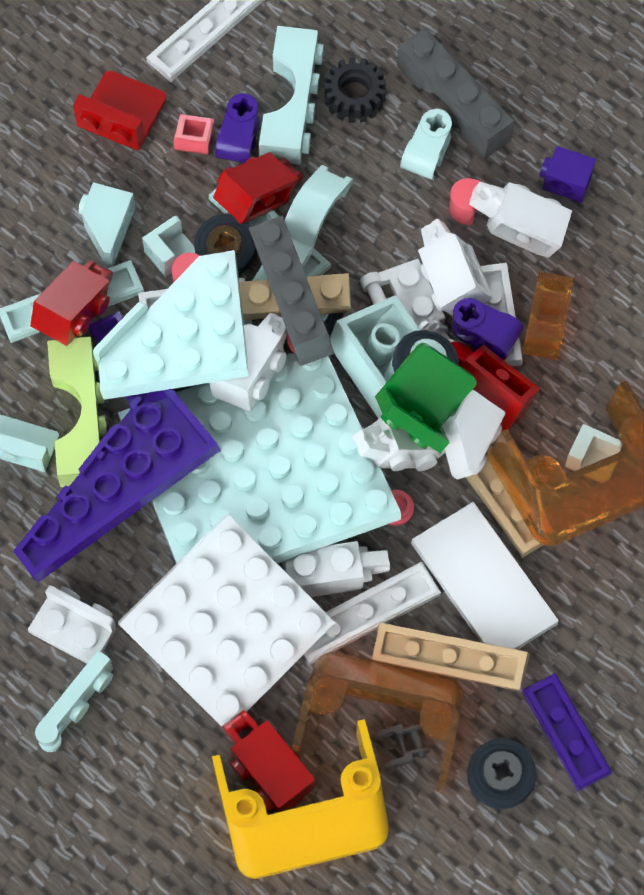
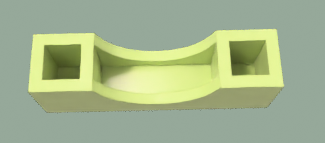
(74, 370)

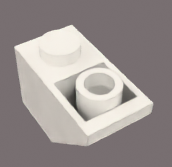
(470, 432)

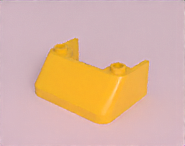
(312, 832)

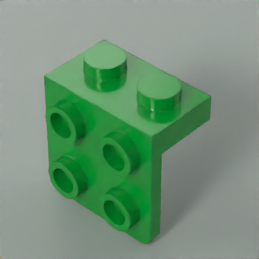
(424, 396)

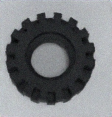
(354, 72)

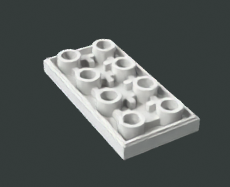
(484, 580)

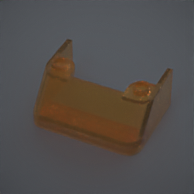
(571, 504)
(341, 674)

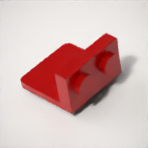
(120, 109)

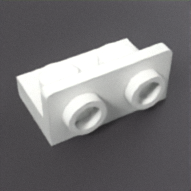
(73, 624)

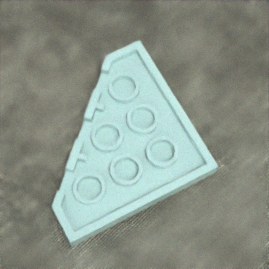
(185, 336)

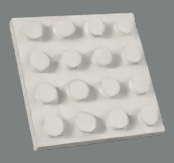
(226, 621)

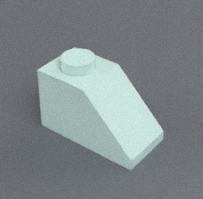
(106, 219)

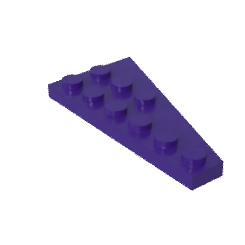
(125, 471)

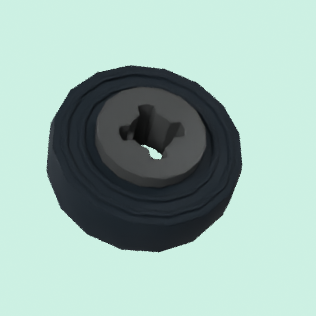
(494, 786)

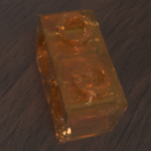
(548, 315)

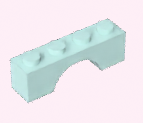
(294, 59)

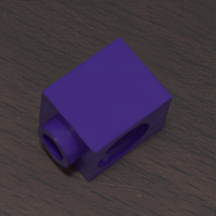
(567, 173)

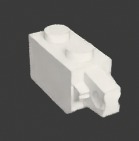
(522, 216)
(451, 268)
(264, 358)
(393, 448)
(336, 568)

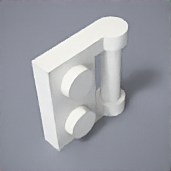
(410, 288)

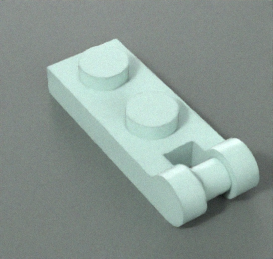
(73, 702)

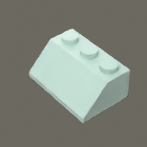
(367, 344)

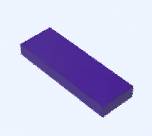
(566, 732)

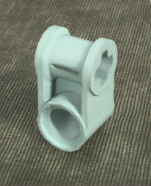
(428, 147)

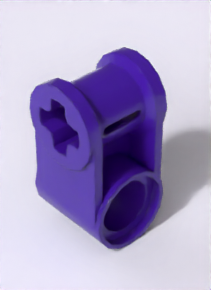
(238, 132)
(486, 327)

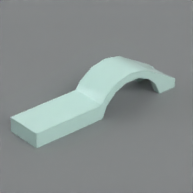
(310, 211)

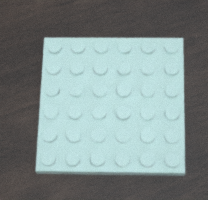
(281, 469)

